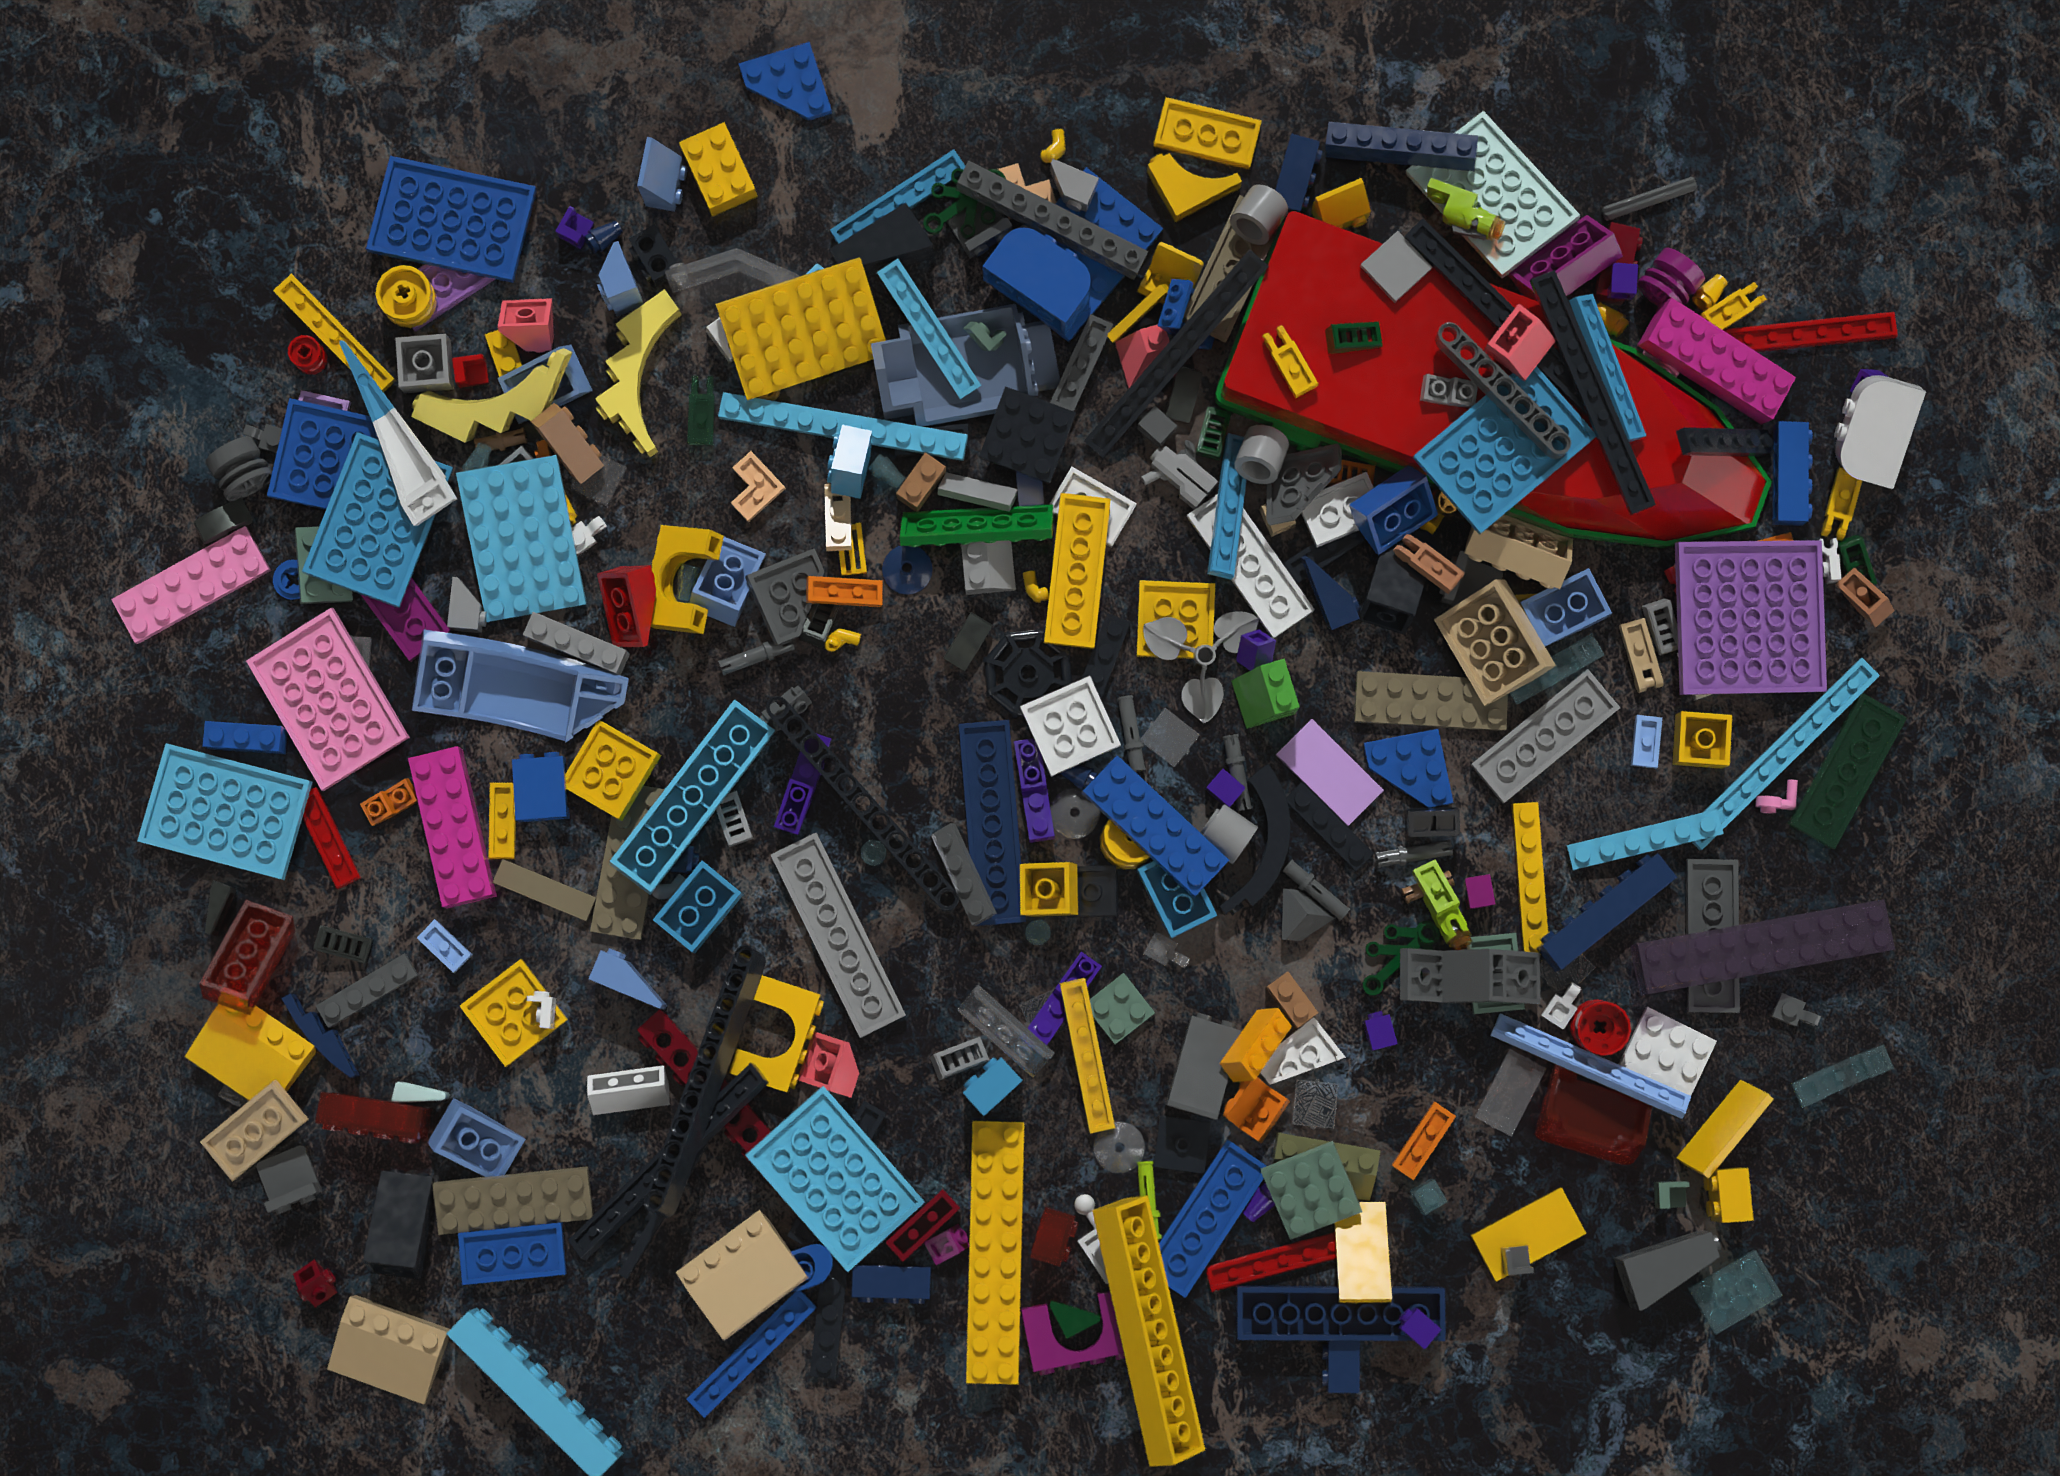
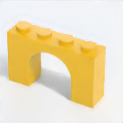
(675, 547)
(802, 1008)

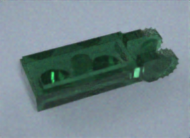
(701, 413)

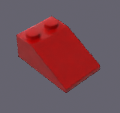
(628, 603)

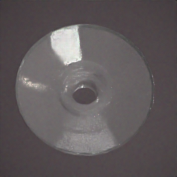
(1074, 826)
(1105, 1148)

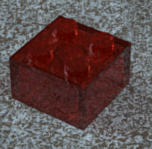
(1053, 1235)

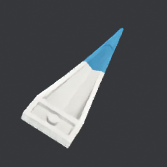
(414, 472)

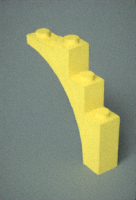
(641, 332)

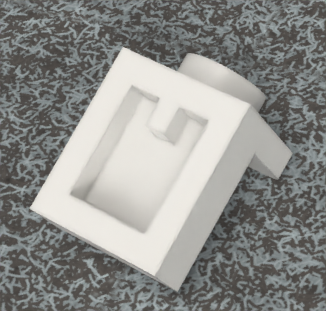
(546, 1013)

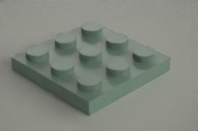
(1311, 1190)

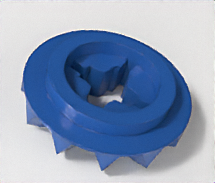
(282, 582)

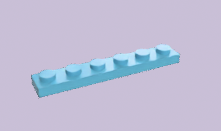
(929, 328)
(1645, 839)

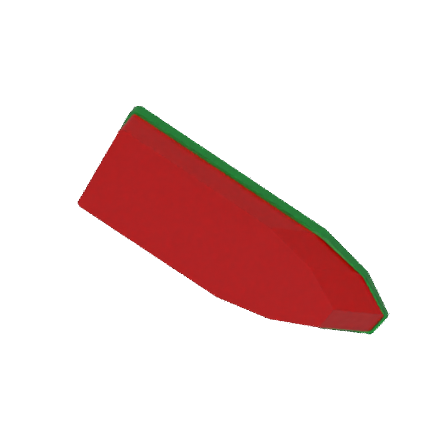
(1376, 415)

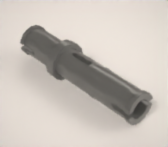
(753, 656)
(1131, 733)
(1236, 768)
(1415, 853)
(1315, 889)

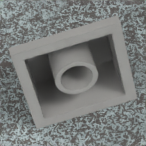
(988, 567)

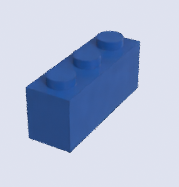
(245, 737)

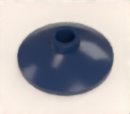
(907, 582)

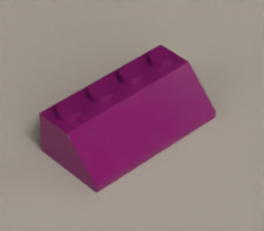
(1574, 255)

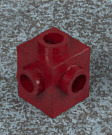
(317, 1288)

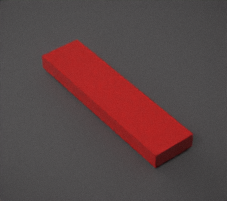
(329, 841)

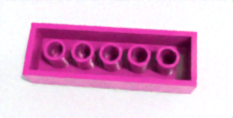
(1716, 361)
(452, 827)

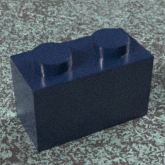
(1342, 1366)

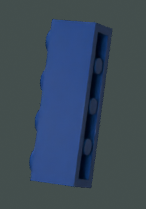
(1791, 473)

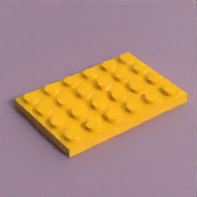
(801, 328)

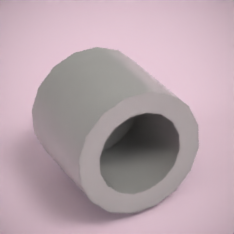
(1259, 214)
(1261, 454)
(1229, 832)

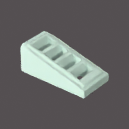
(414, 1093)

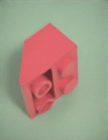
(1520, 342)

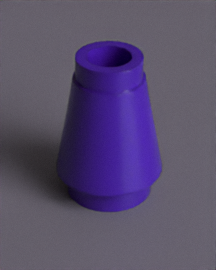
(1259, 1203)

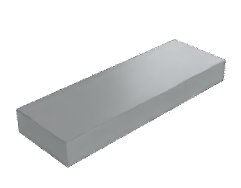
(977, 492)

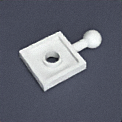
(1090, 1243)

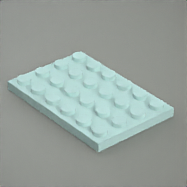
(1507, 188)

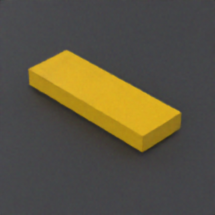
(1138, 313)
(502, 821)

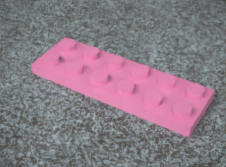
(191, 585)

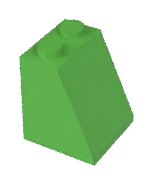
(1265, 694)

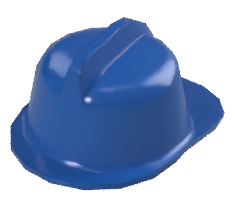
(815, 1262)

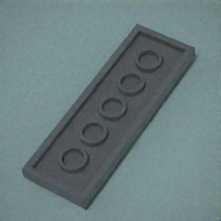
(1712, 905)

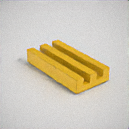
(854, 571)

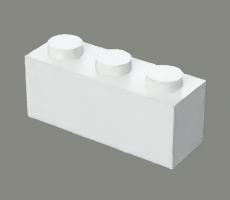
(628, 1090)

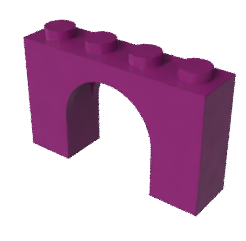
(1048, 1353)

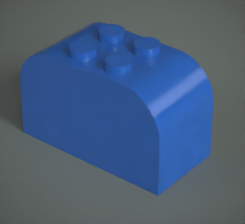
(1040, 277)

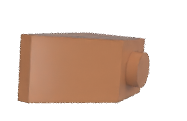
(1865, 597)

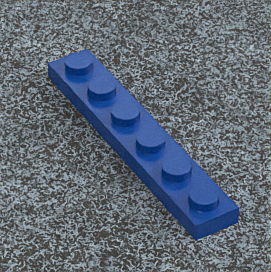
(751, 1353)

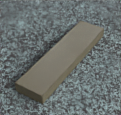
(544, 890)

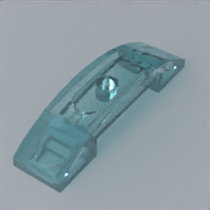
(1567, 662)
(1842, 1075)

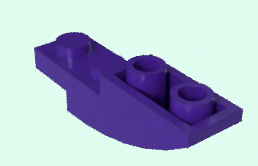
(800, 789)
(1034, 791)
(1053, 1012)

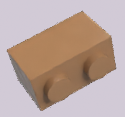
(921, 482)
(1291, 1000)

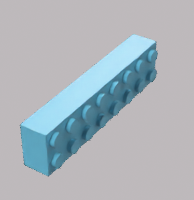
(692, 797)
(535, 1393)

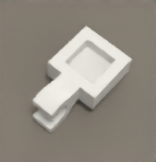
(584, 534)
(1831, 562)
(1561, 1008)

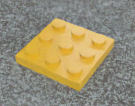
(1180, 600)
(610, 770)
(506, 1016)

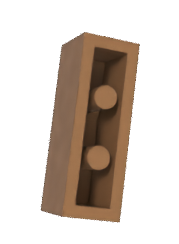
(568, 442)

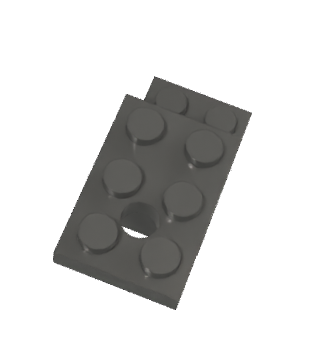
(1470, 976)

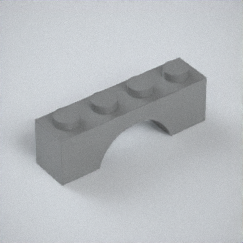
(576, 643)

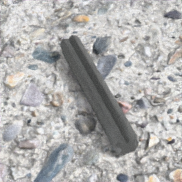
(1649, 198)

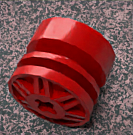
(1614, 1027)

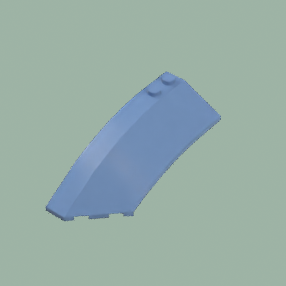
(512, 685)

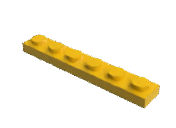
(329, 329)
(1529, 874)
(1087, 1055)

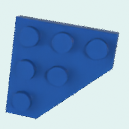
(789, 80)
(1412, 765)

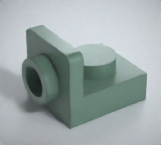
(980, 335)

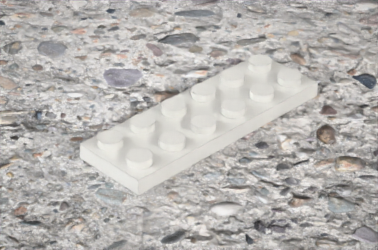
(1258, 573)

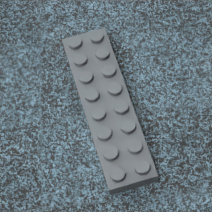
(838, 935)

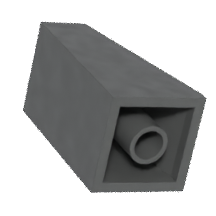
(1198, 1076)
(1664, 1266)

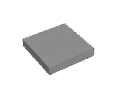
(1396, 266)

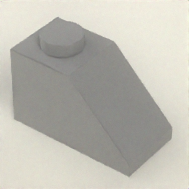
(1073, 185)
(464, 609)

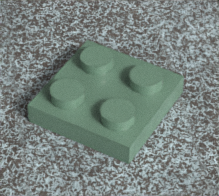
(1120, 1008)

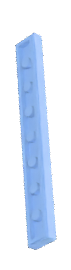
(1591, 1066)

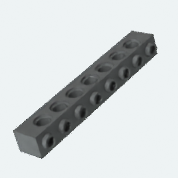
(1051, 220)

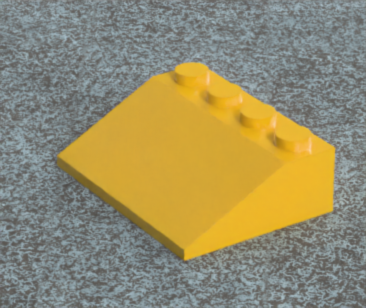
(249, 1051)

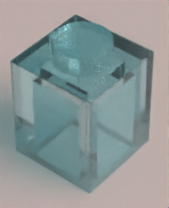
(1428, 1196)

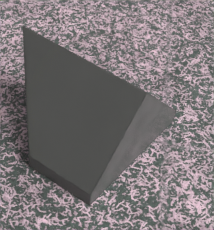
(1302, 915)

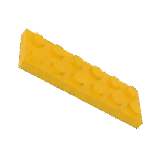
(1077, 571)

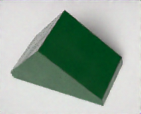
(1072, 1319)

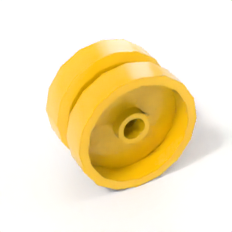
(399, 283)
(1120, 850)

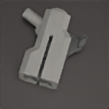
(1183, 473)

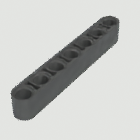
(1500, 378)

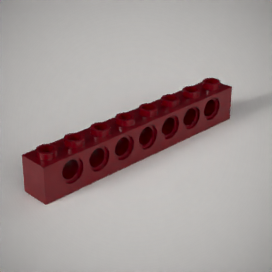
(661, 1023)

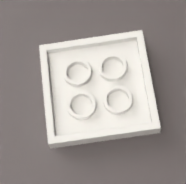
(1070, 726)
(1667, 1051)

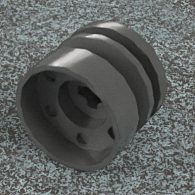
(239, 468)

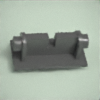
(795, 697)

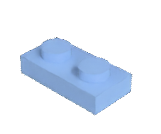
(1646, 741)
(444, 946)

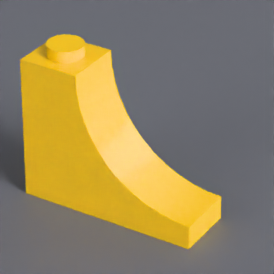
(1184, 191)

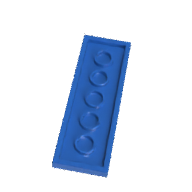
(1155, 826)
(1208, 1215)

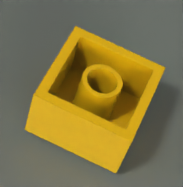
(1702, 739)
(1048, 889)
(1729, 1195)

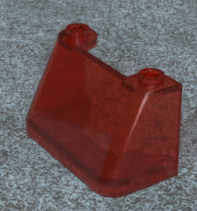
(1592, 1119)

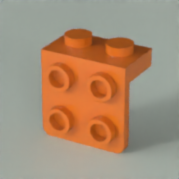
(1255, 1108)

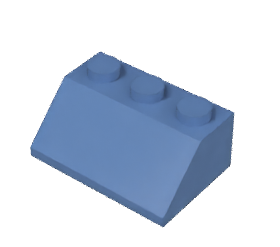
(618, 283)

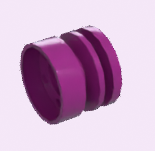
(1671, 277)

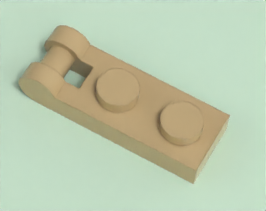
(837, 522)
(1641, 654)

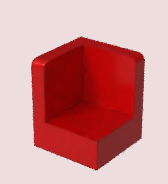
(470, 370)

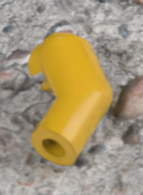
(1032, 588)

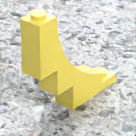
(527, 399)

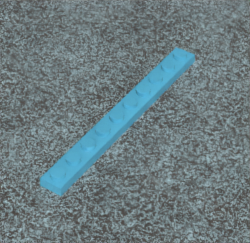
(828, 423)
(1791, 744)

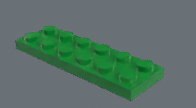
(976, 525)

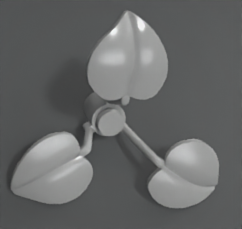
(1166, 638)

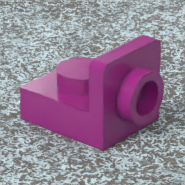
(947, 1244)

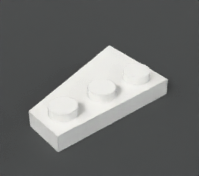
(1301, 1052)

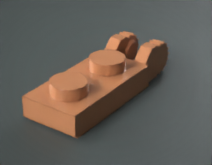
(1429, 563)

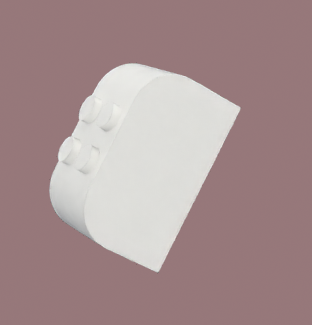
(1877, 428)

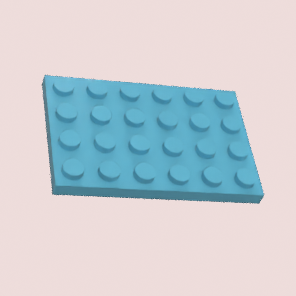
(521, 538)
(225, 811)
(835, 1178)

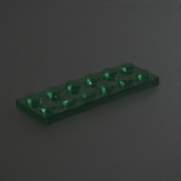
(1847, 771)

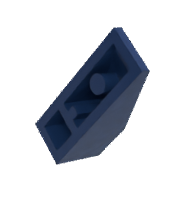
(1334, 601)

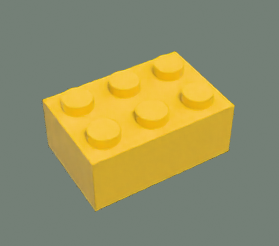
(718, 169)

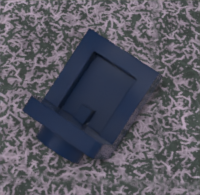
(686, 862)

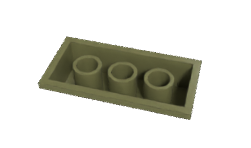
(1358, 1162)

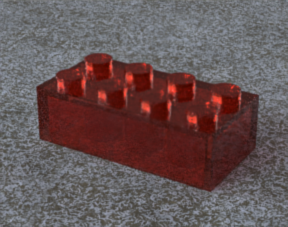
(247, 957)
(373, 1115)

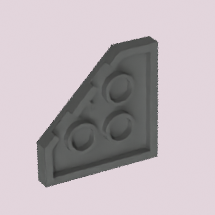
(1300, 481)
(782, 594)

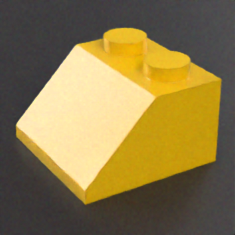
(1343, 205)

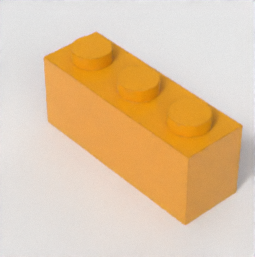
(1255, 1045)

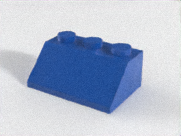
(1394, 509)

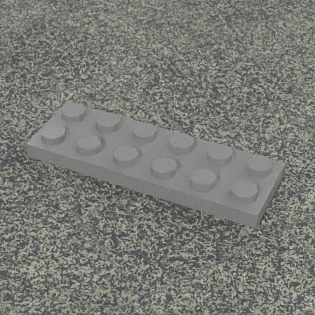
(1545, 736)

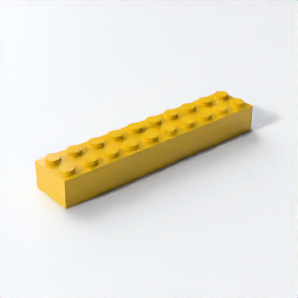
(995, 1252)
(1148, 1331)

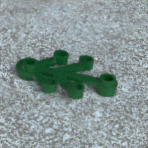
(963, 202)
(1418, 941)

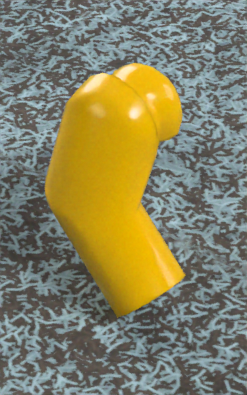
(1056, 149)
(841, 637)

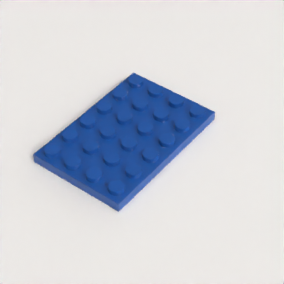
(1122, 218)
(451, 219)

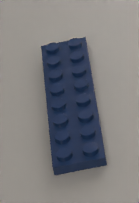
(992, 815)

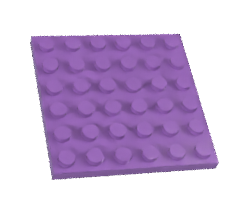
(1750, 617)

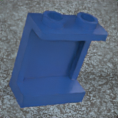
(1174, 309)
(540, 787)

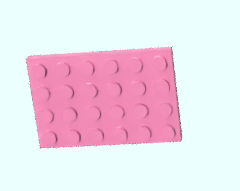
(327, 699)

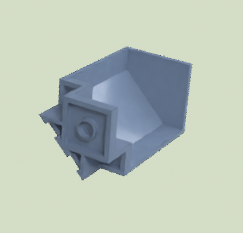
(916, 385)

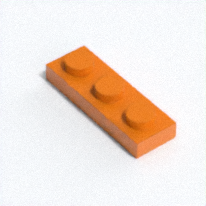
(844, 591)
(1423, 1140)

